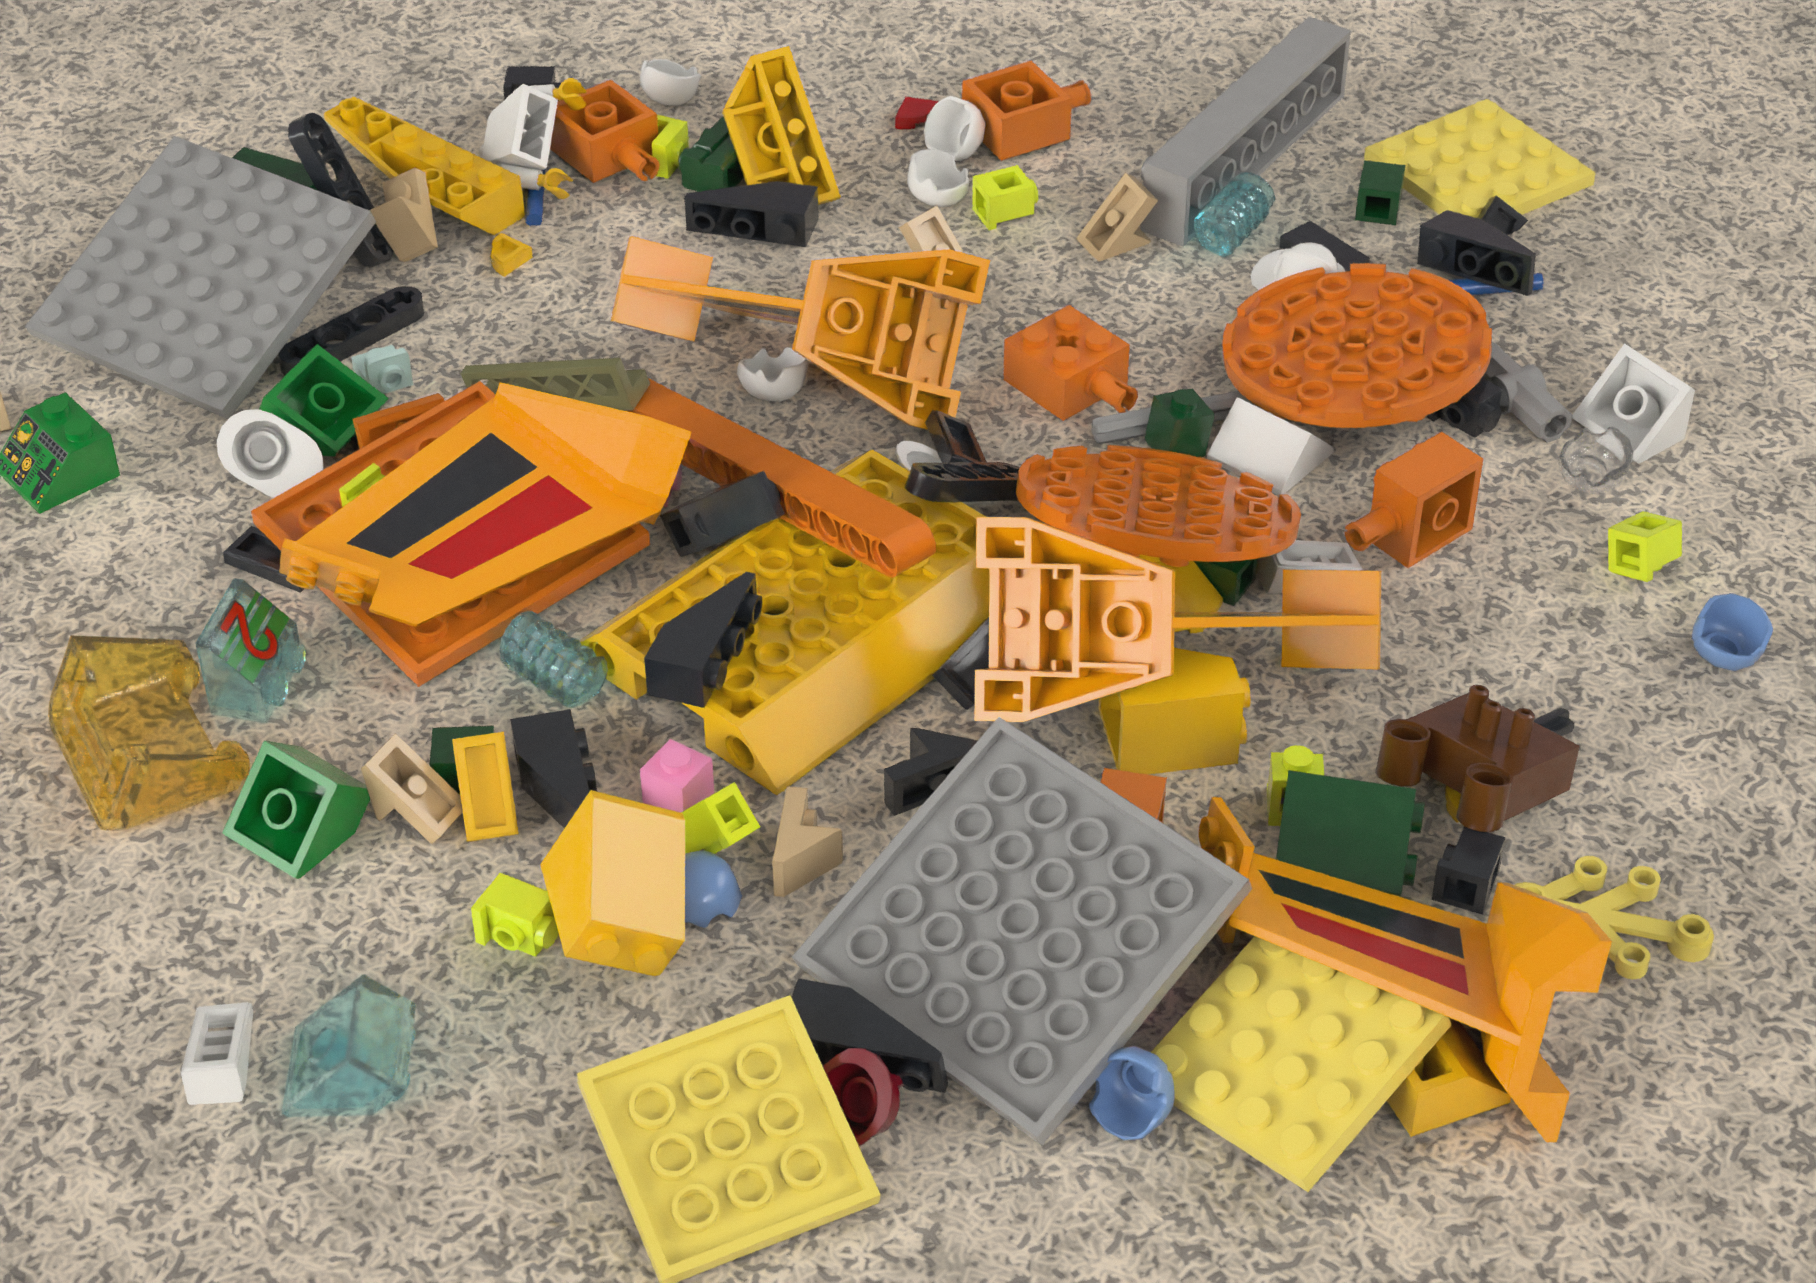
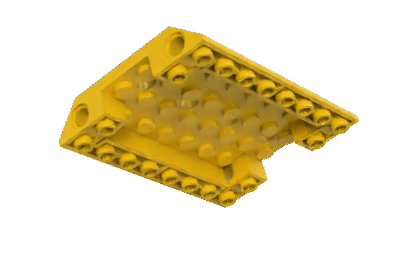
(841, 648)

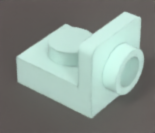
(384, 368)

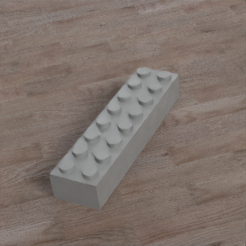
(1246, 126)

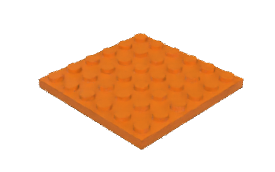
(452, 637)

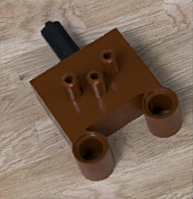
(1485, 752)

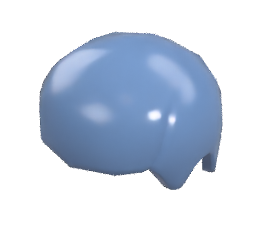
(1731, 632)
(709, 888)
(1133, 1094)

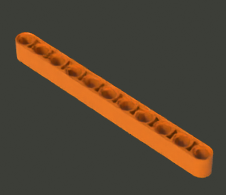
(810, 495)

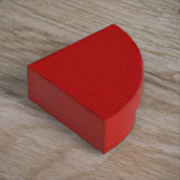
(913, 112)

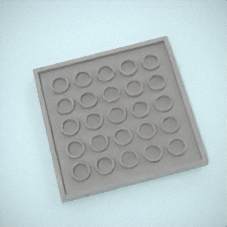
(201, 276)
(1024, 925)

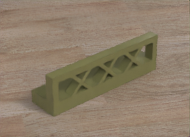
(586, 380)

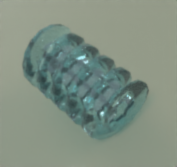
(1234, 214)
(552, 660)

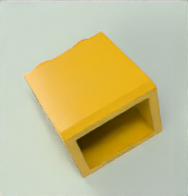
(1179, 719)
(619, 884)

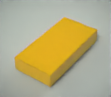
(485, 786)

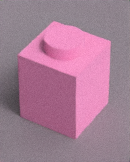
(676, 777)

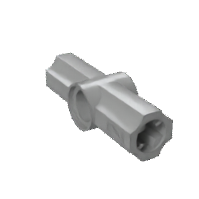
(1527, 396)

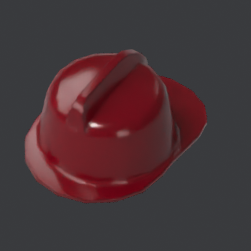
(864, 1091)

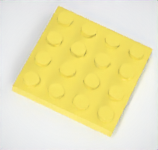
(1478, 155)
(1293, 1057)
(727, 1140)

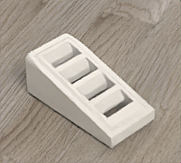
(1304, 556)
(218, 1070)

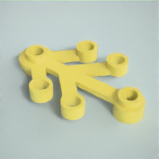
(1687, 938)

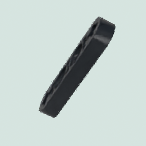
(346, 184)
(391, 310)
(963, 481)

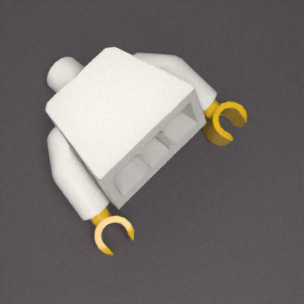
(522, 131)

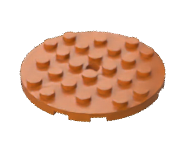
(1357, 346)
(1158, 504)

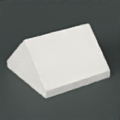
(1639, 402)
(1266, 447)

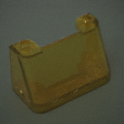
(132, 732)

